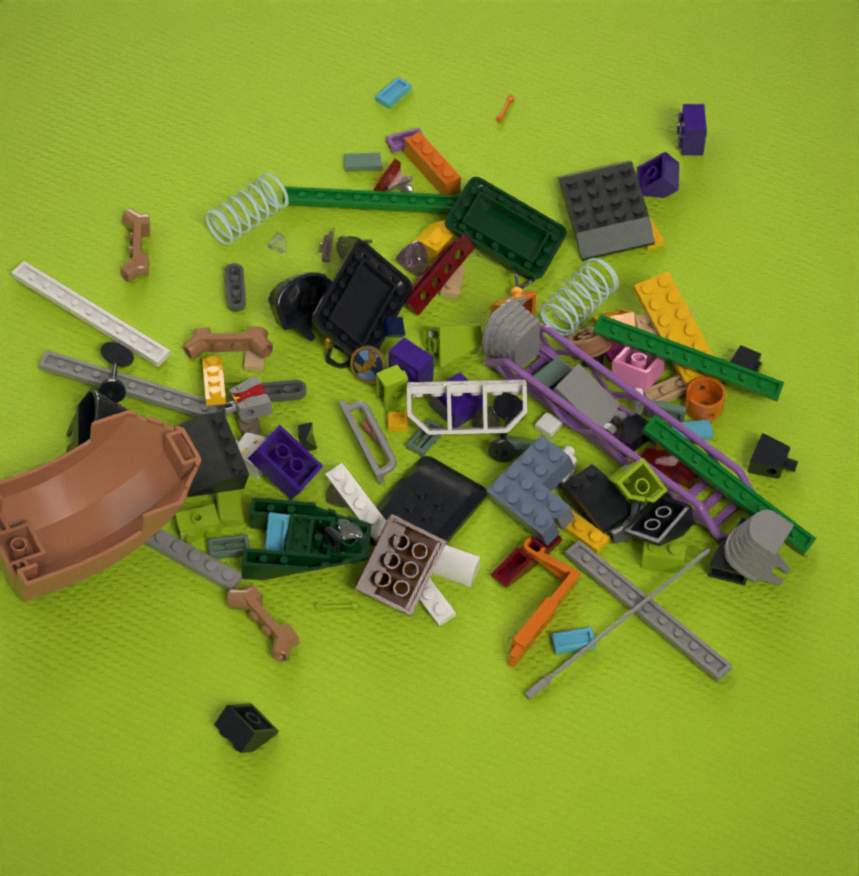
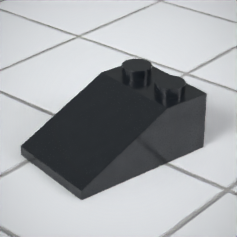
(596, 498)
(662, 521)

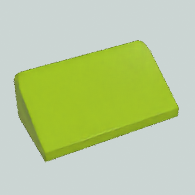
(229, 507)

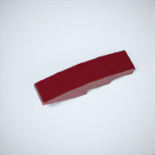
(520, 563)

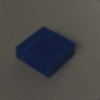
(394, 326)

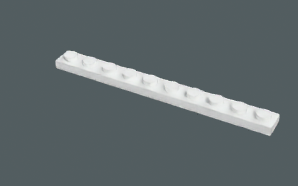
(91, 314)
(365, 510)

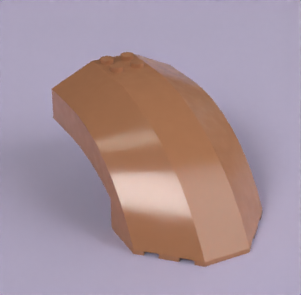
(93, 502)

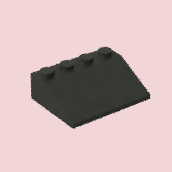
(222, 462)

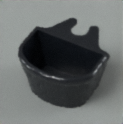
(286, 302)
(90, 409)

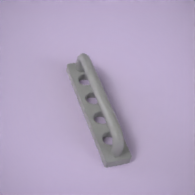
(379, 473)

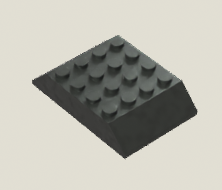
(607, 210)

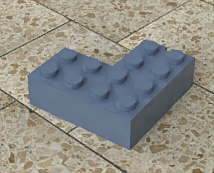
(527, 487)

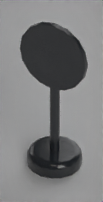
(118, 356)
(506, 407)

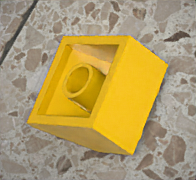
(435, 238)

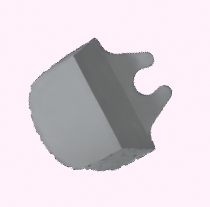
(512, 333)
(755, 546)

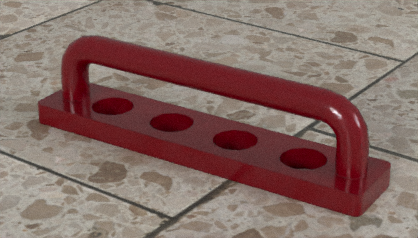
(436, 269)

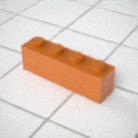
(432, 164)

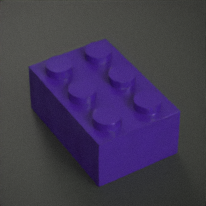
(285, 462)

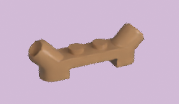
(141, 228)
(204, 341)
(251, 600)

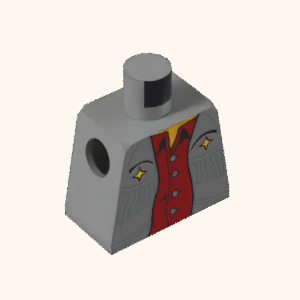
(248, 400)

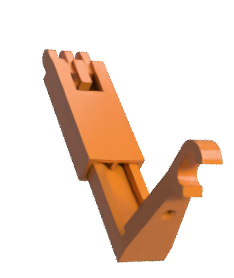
(548, 608)

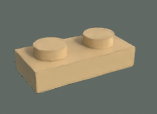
(453, 285)

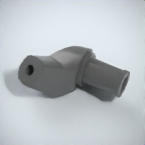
(618, 534)

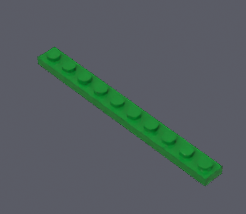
(370, 199)
(688, 357)
(721, 478)

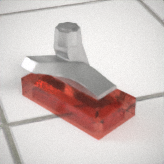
(394, 179)

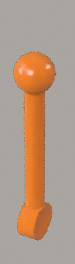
(510, 99)

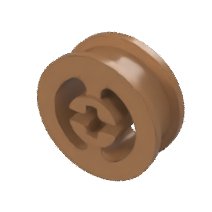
(589, 342)

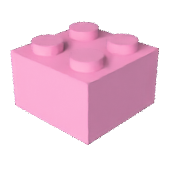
(637, 368)

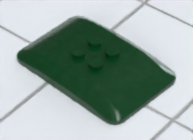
(505, 228)

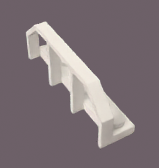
(457, 388)

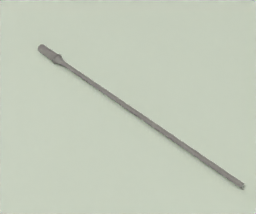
(546, 680)

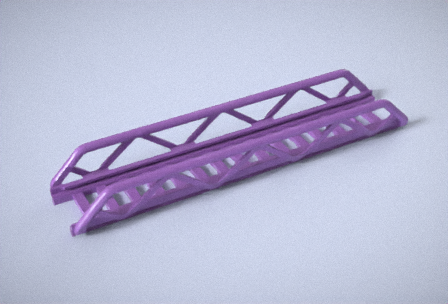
(607, 442)

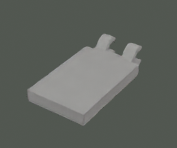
(590, 398)

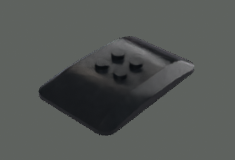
(359, 298)
(433, 498)

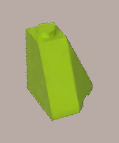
(450, 341)
(638, 482)

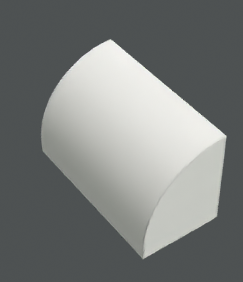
(457, 566)

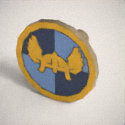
(366, 363)

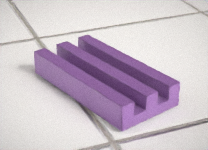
(399, 145)

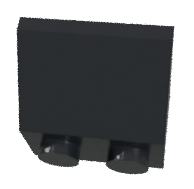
(245, 727)

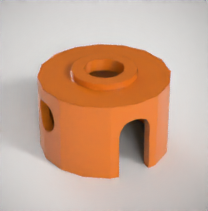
(712, 394)

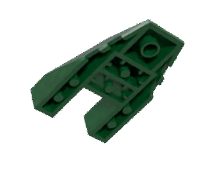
(305, 540)

